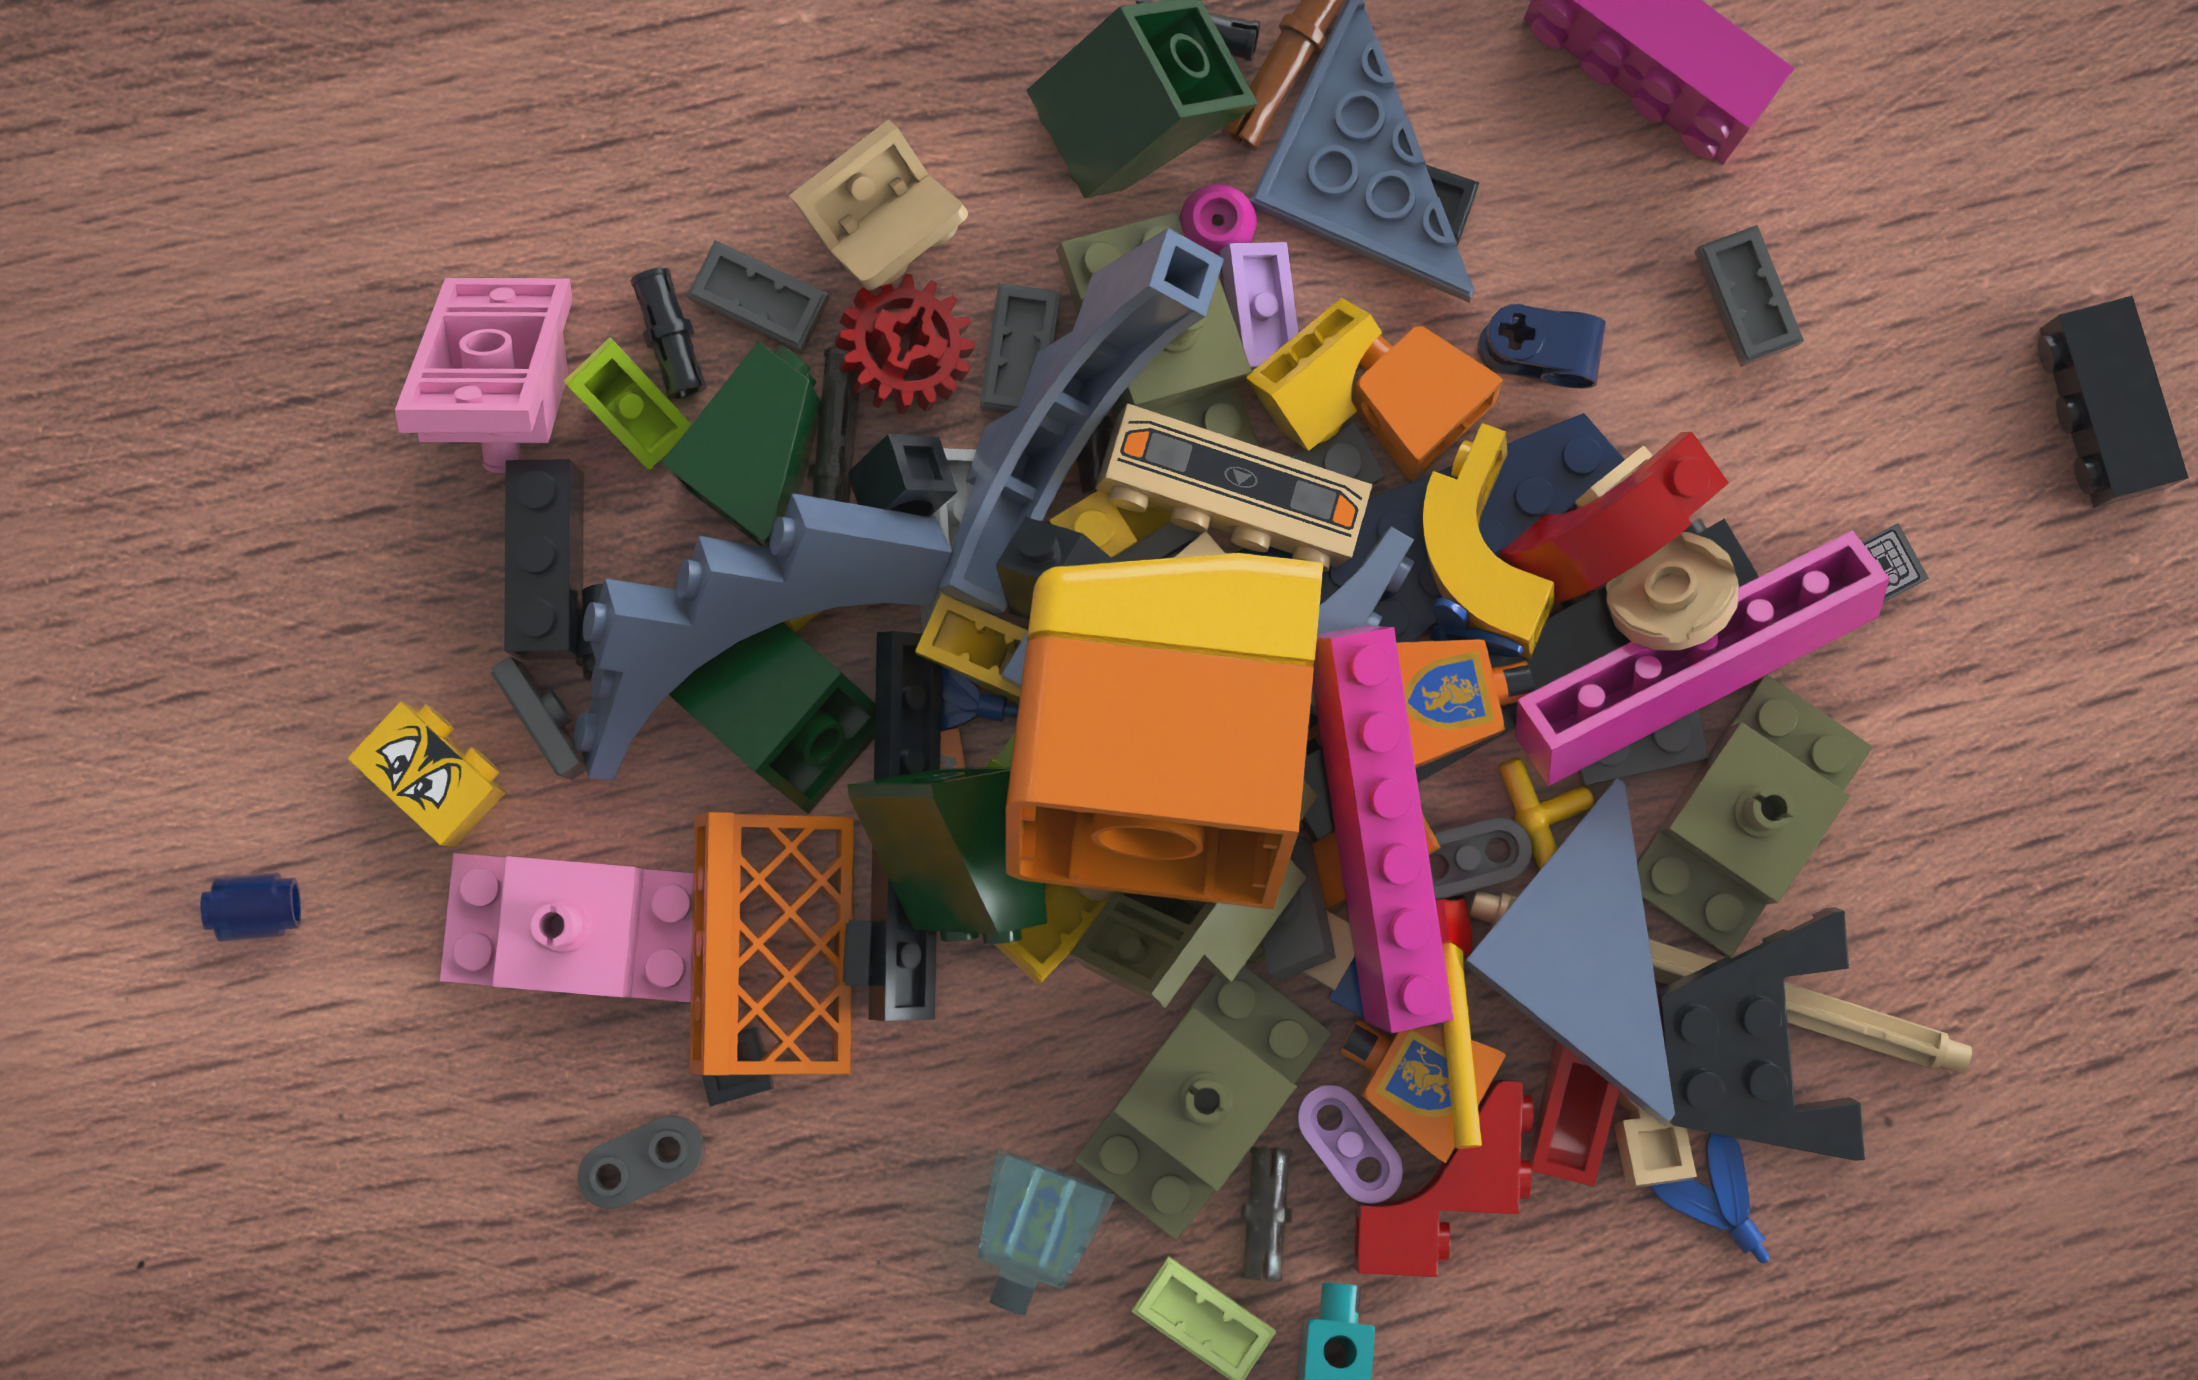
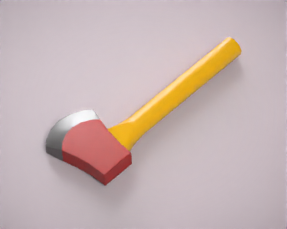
(1457, 947)

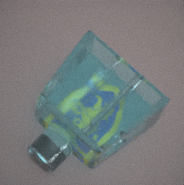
(1036, 1227)

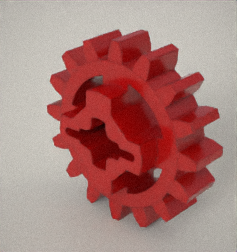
(883, 334)

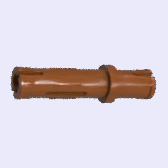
(1299, 38)

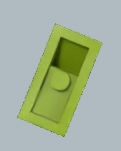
(628, 403)

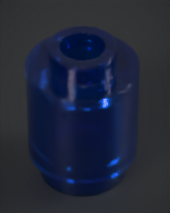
(251, 906)

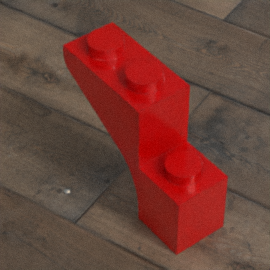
(1406, 1232)

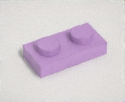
(1260, 296)

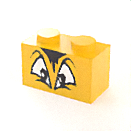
(428, 773)

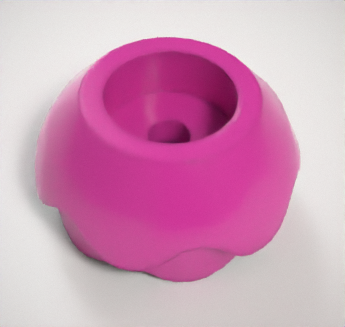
(1222, 202)

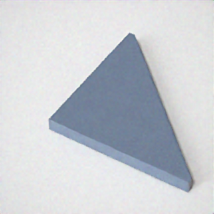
(1356, 168)
(1581, 957)

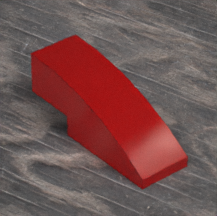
(1572, 1119)

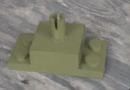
(1195, 373)
(1750, 816)
(1158, 941)
(1203, 1099)

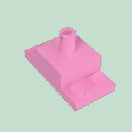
(489, 366)
(569, 927)

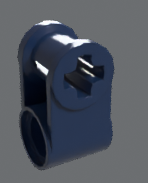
(1554, 345)

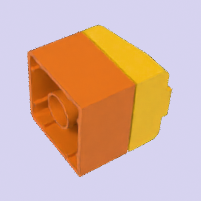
(1165, 726)

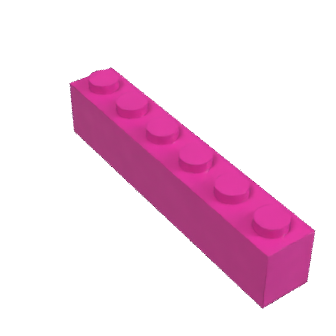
(1647, 689)
(1380, 829)

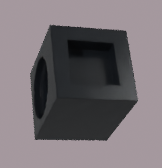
(904, 475)

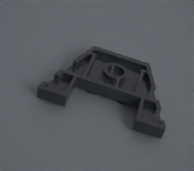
(1733, 1046)

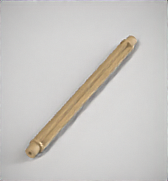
(1804, 1006)

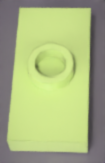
(1203, 1320)

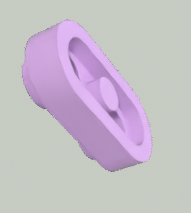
(1350, 1142)

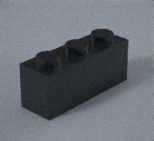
(2111, 402)
(543, 558)

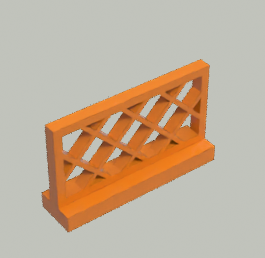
(716, 944)

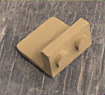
(878, 208)

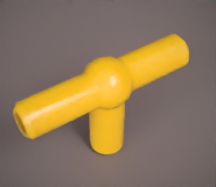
(1537, 816)

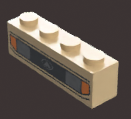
(1232, 488)

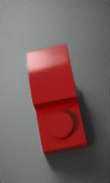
(1622, 525)

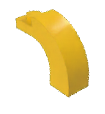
(1462, 564)

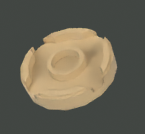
(1675, 595)

